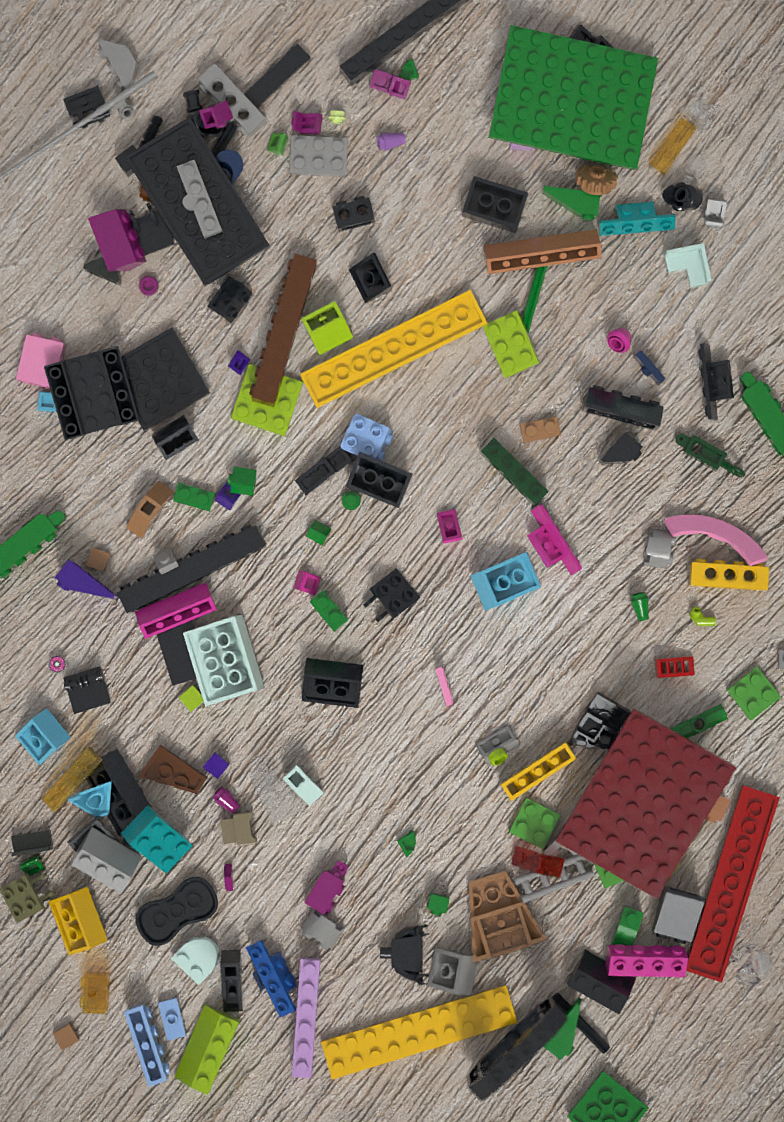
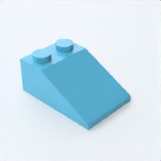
(505, 581)

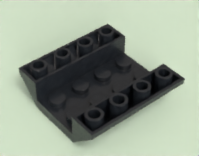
(91, 392)

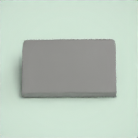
(501, 739)

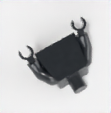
(407, 953)

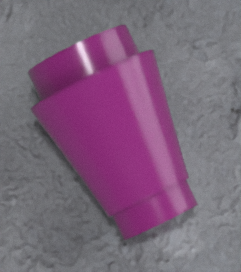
(226, 800)

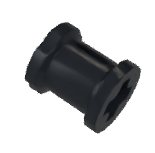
(192, 100)

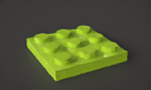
(268, 418)

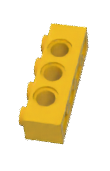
(698, 579)
(537, 771)

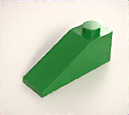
(574, 201)
(627, 926)
(563, 1041)

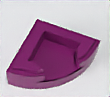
(228, 877)

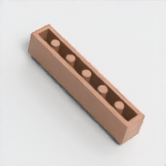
(542, 251)

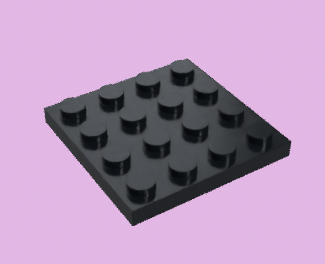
(162, 379)

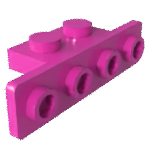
(550, 543)

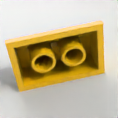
(78, 921)

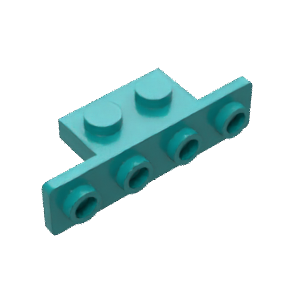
(636, 219)

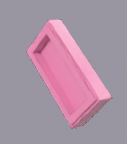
(444, 686)

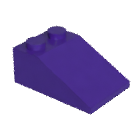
(77, 579)

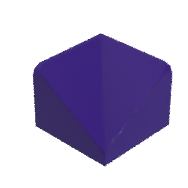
(216, 765)

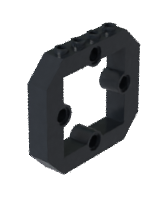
(516, 1048)

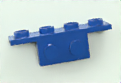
(274, 975)

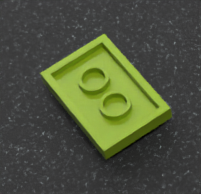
(511, 344)

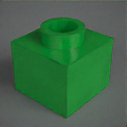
(438, 904)

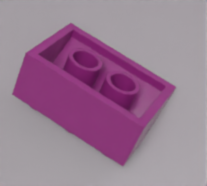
(117, 240)

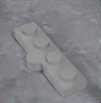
(198, 199)

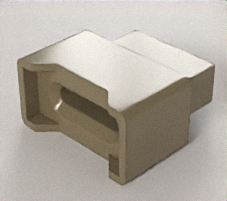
(238, 829)

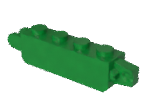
(764, 410)
(28, 541)

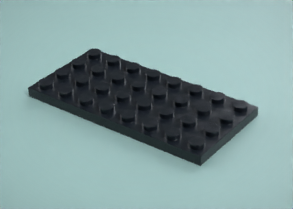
(157, 172)

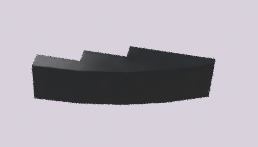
(324, 470)

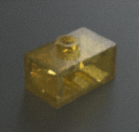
(96, 992)

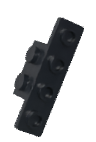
(716, 381)

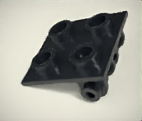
(86, 690)

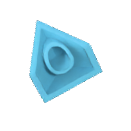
(94, 800)

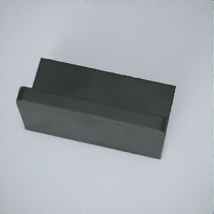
(32, 843)

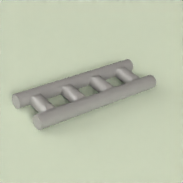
(549, 888)

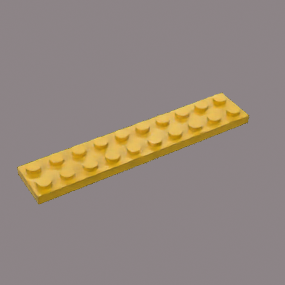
(393, 349)
(419, 1031)

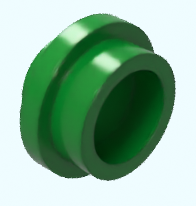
(351, 500)

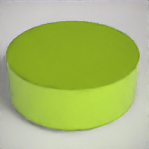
(497, 757)

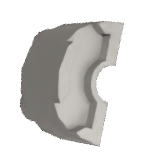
(659, 548)
(322, 929)

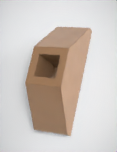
(149, 509)

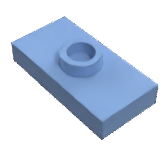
(172, 1018)

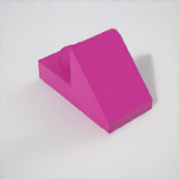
(449, 526)

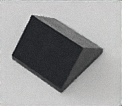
(370, 278)

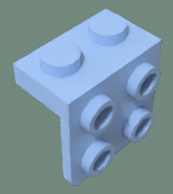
(367, 437)

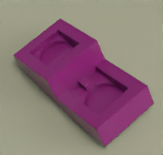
(390, 84)

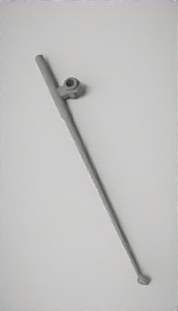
(123, 107)

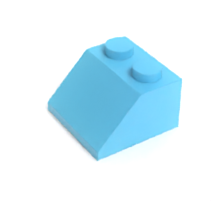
(42, 736)

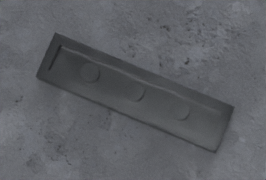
(277, 76)

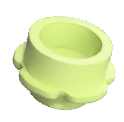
(337, 117)

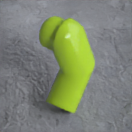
(699, 619)

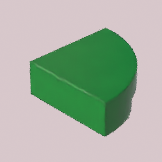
(409, 71)
(407, 843)

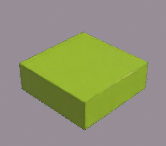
(191, 698)

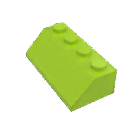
(206, 1049)

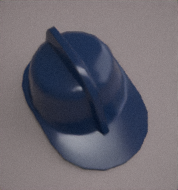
(231, 164)

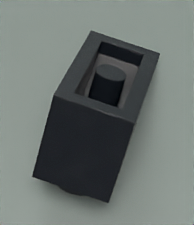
(623, 451)

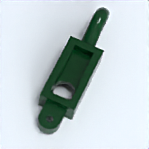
(710, 455)

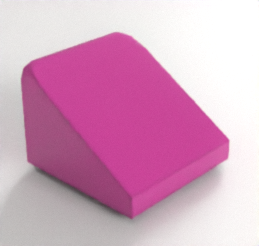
(306, 582)

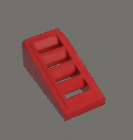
(659, 670)

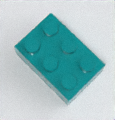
(156, 839)

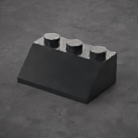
(379, 479)
(332, 682)
(592, 980)

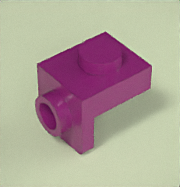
(306, 122)

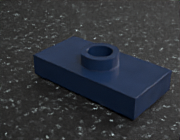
(649, 368)

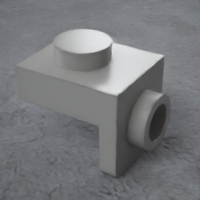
(715, 212)
(165, 560)

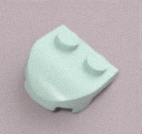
(197, 958)

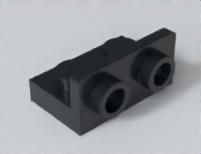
(230, 299)

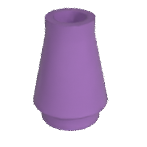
(390, 140)

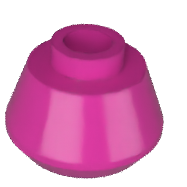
(619, 340)

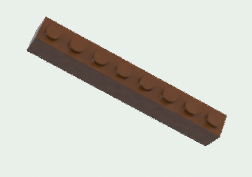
(284, 330)

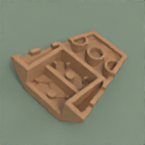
(499, 918)

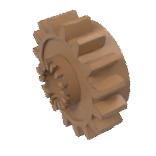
(596, 179)

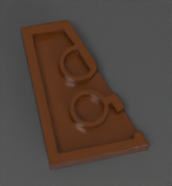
(173, 771)

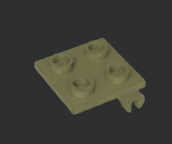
(22, 897)

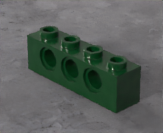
(514, 472)

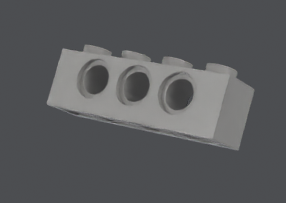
(215, 76)

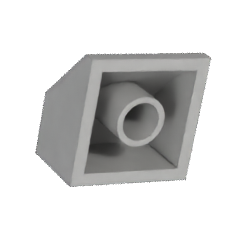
(452, 971)

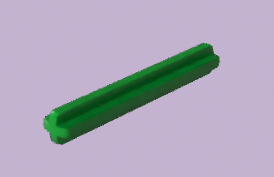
(533, 296)

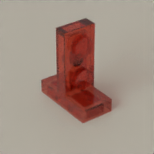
(537, 862)

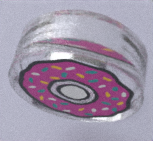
(57, 664)

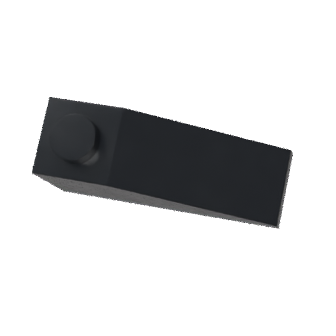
(231, 980)

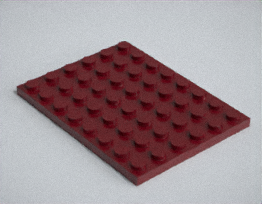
(645, 803)

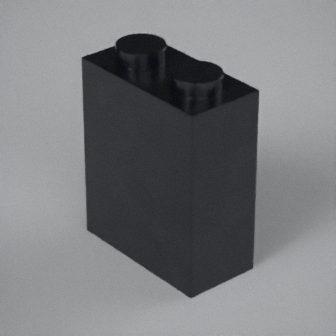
(174, 437)

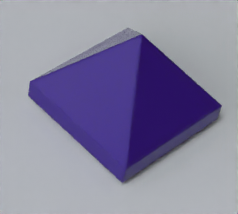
(238, 362)

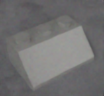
(106, 860)

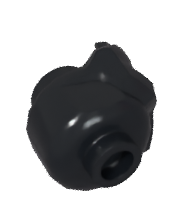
(205, 133)
(683, 196)

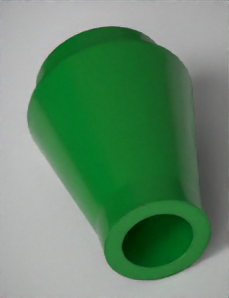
(640, 605)

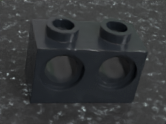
(355, 219)

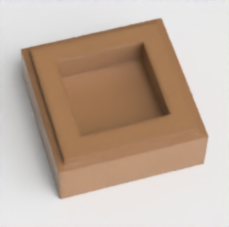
(97, 559)
(66, 1036)

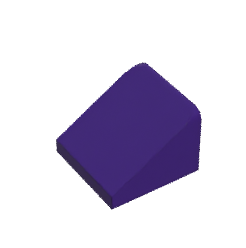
(227, 498)

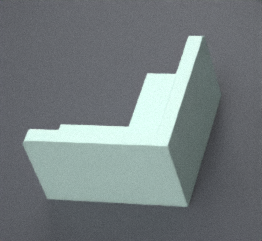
(691, 259)

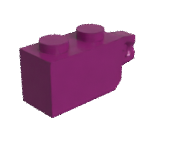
(327, 887)

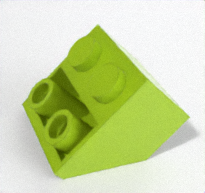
(327, 328)

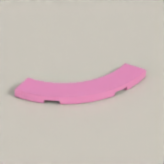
(719, 530)

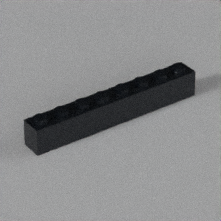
(397, 38)
(191, 569)

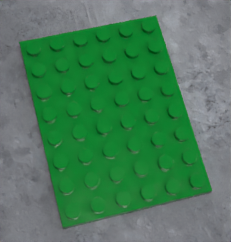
(573, 97)

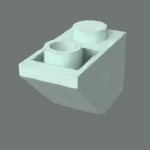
(303, 785)

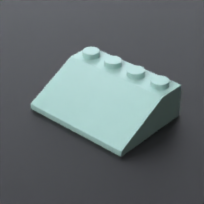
(223, 660)

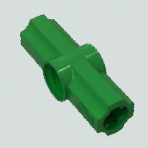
(709, 717)

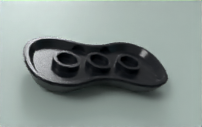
(164, 918)

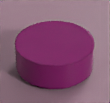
(148, 286)

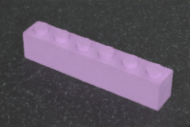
(306, 1017)

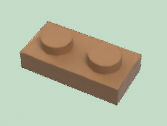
(540, 429)

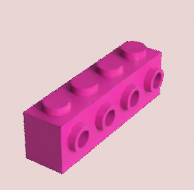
(175, 610)
(646, 961)

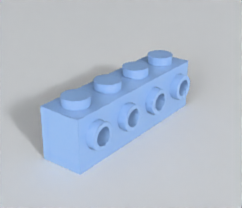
(146, 1044)

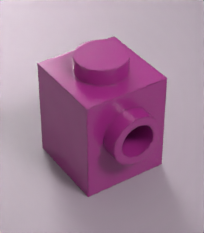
(216, 115)

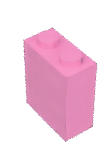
(35, 355)

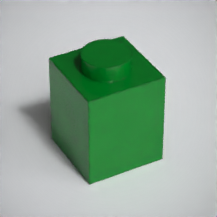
(242, 481)

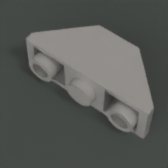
(120, 62)

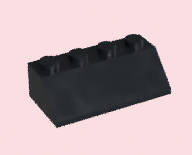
(623, 408)
(126, 796)

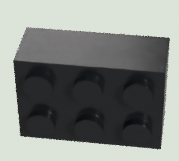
(494, 204)

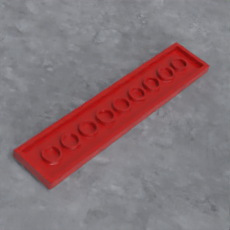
(732, 883)

